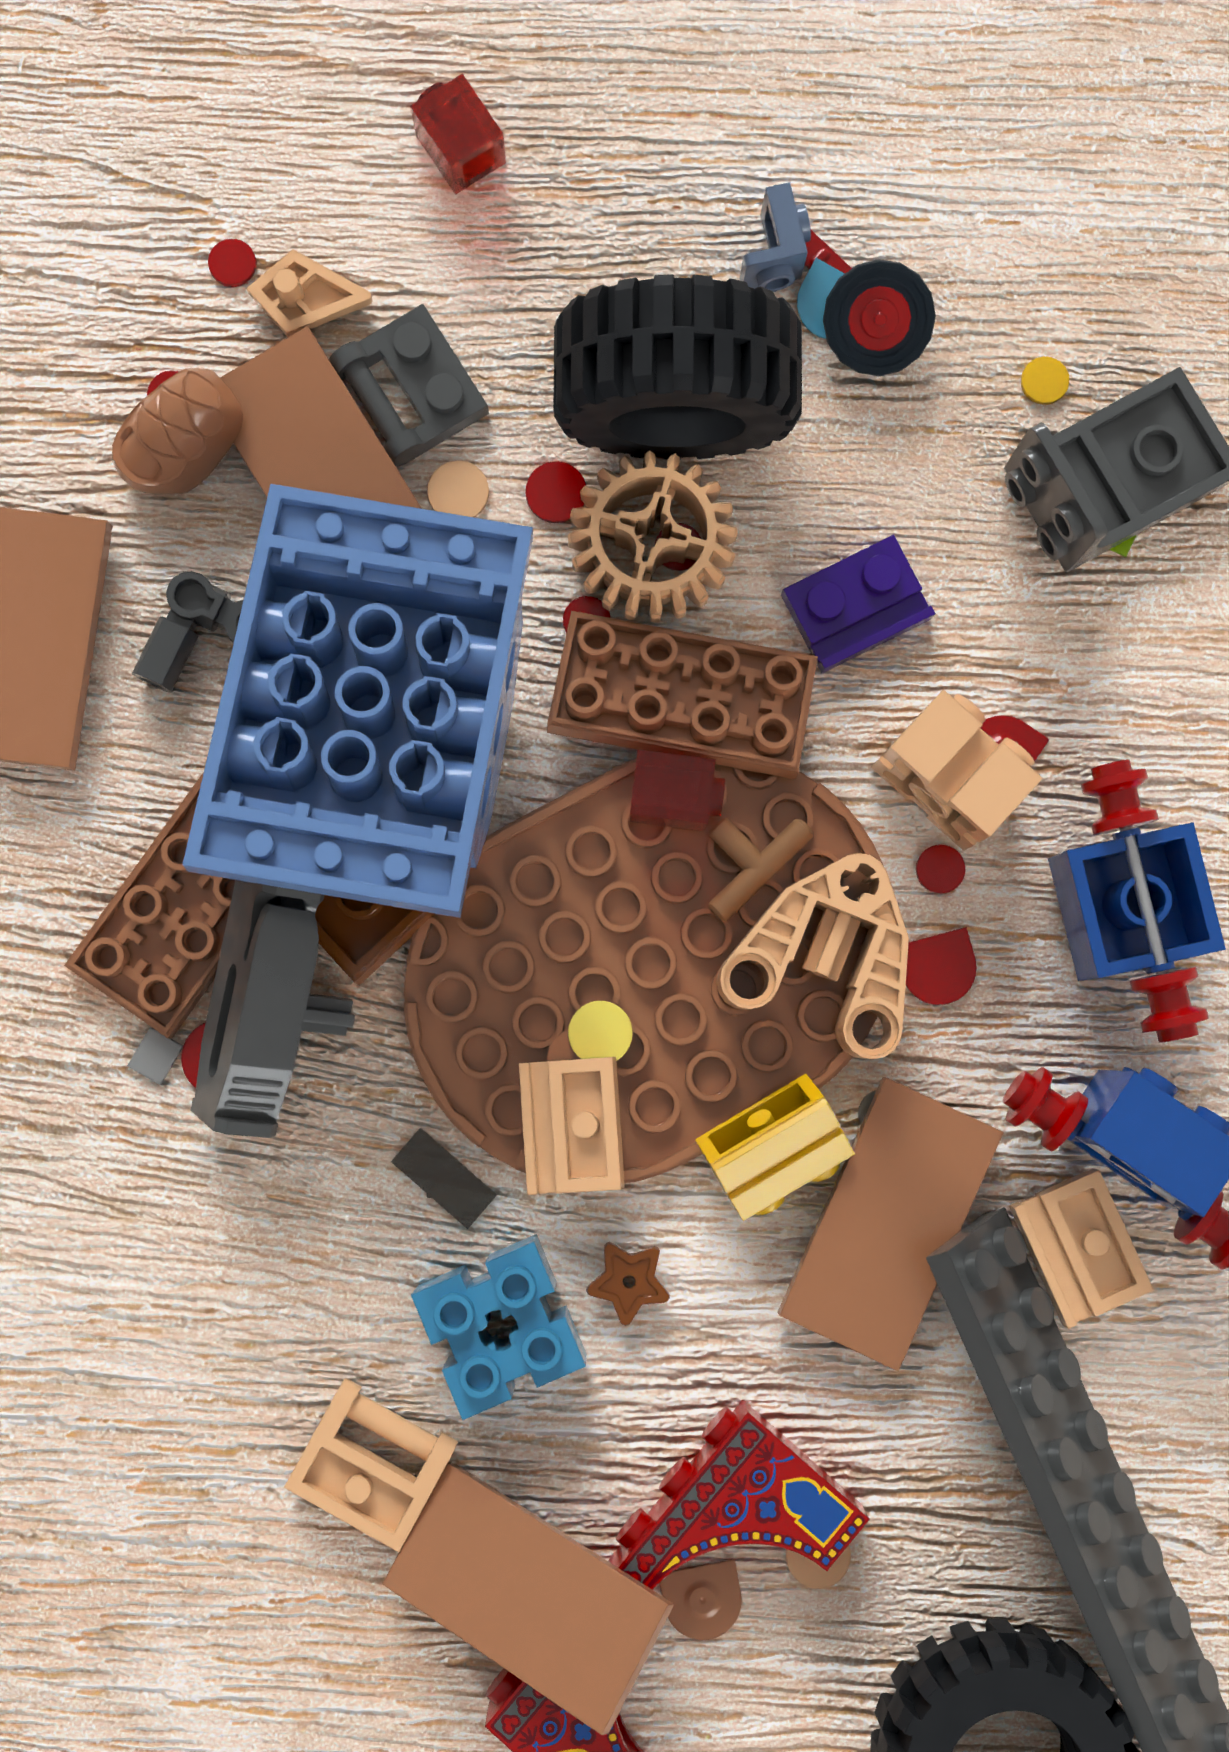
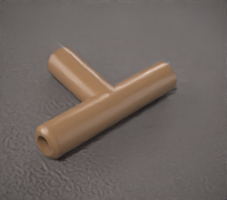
(755, 865)

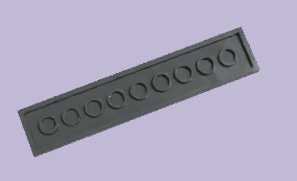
(1080, 1489)

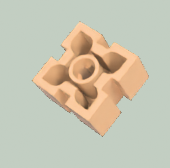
(958, 770)

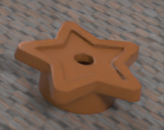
(621, 1264)

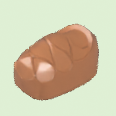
(177, 433)

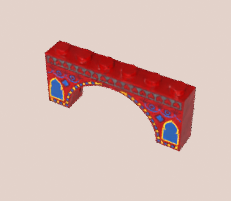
(736, 1491)

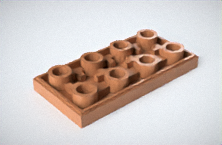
(307, 427)
(47, 631)
(682, 694)
(160, 932)
(889, 1209)
(529, 1597)

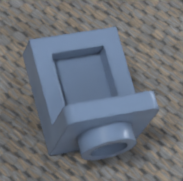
(786, 233)

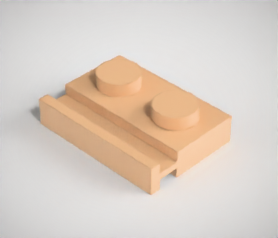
(571, 1126)
(1081, 1248)

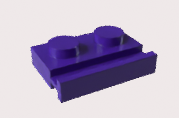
(857, 603)

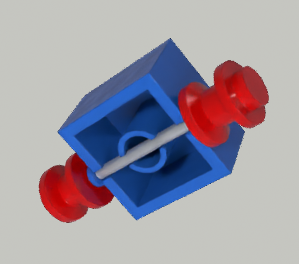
(1138, 902)
(1144, 1138)

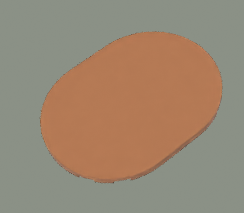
(619, 913)

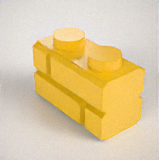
(775, 1147)

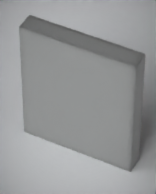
(155, 1056)

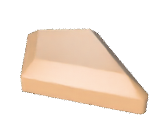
(305, 293)

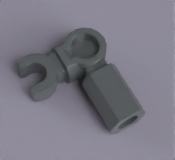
(192, 604)

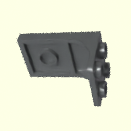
(1118, 469)

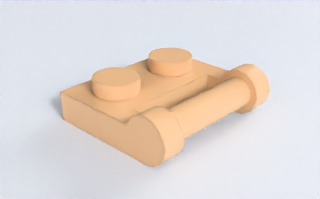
(359, 1483)

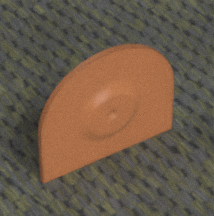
(704, 1599)

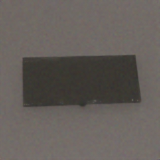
(444, 1178)

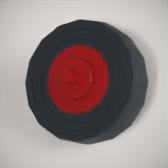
(879, 317)

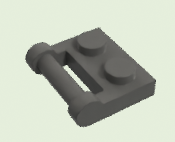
(427, 375)

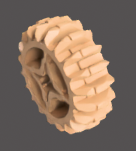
(631, 527)

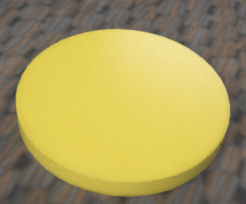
(600, 1031)

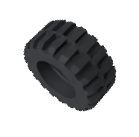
(677, 367)
(994, 1674)

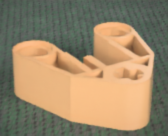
(881, 966)

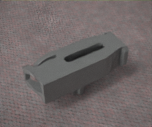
(261, 1009)

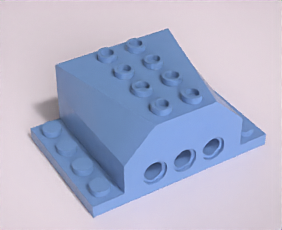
(364, 702)

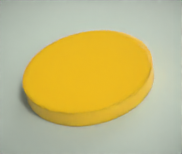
(1044, 380)

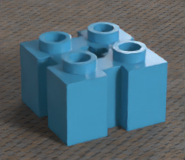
(482, 1364)

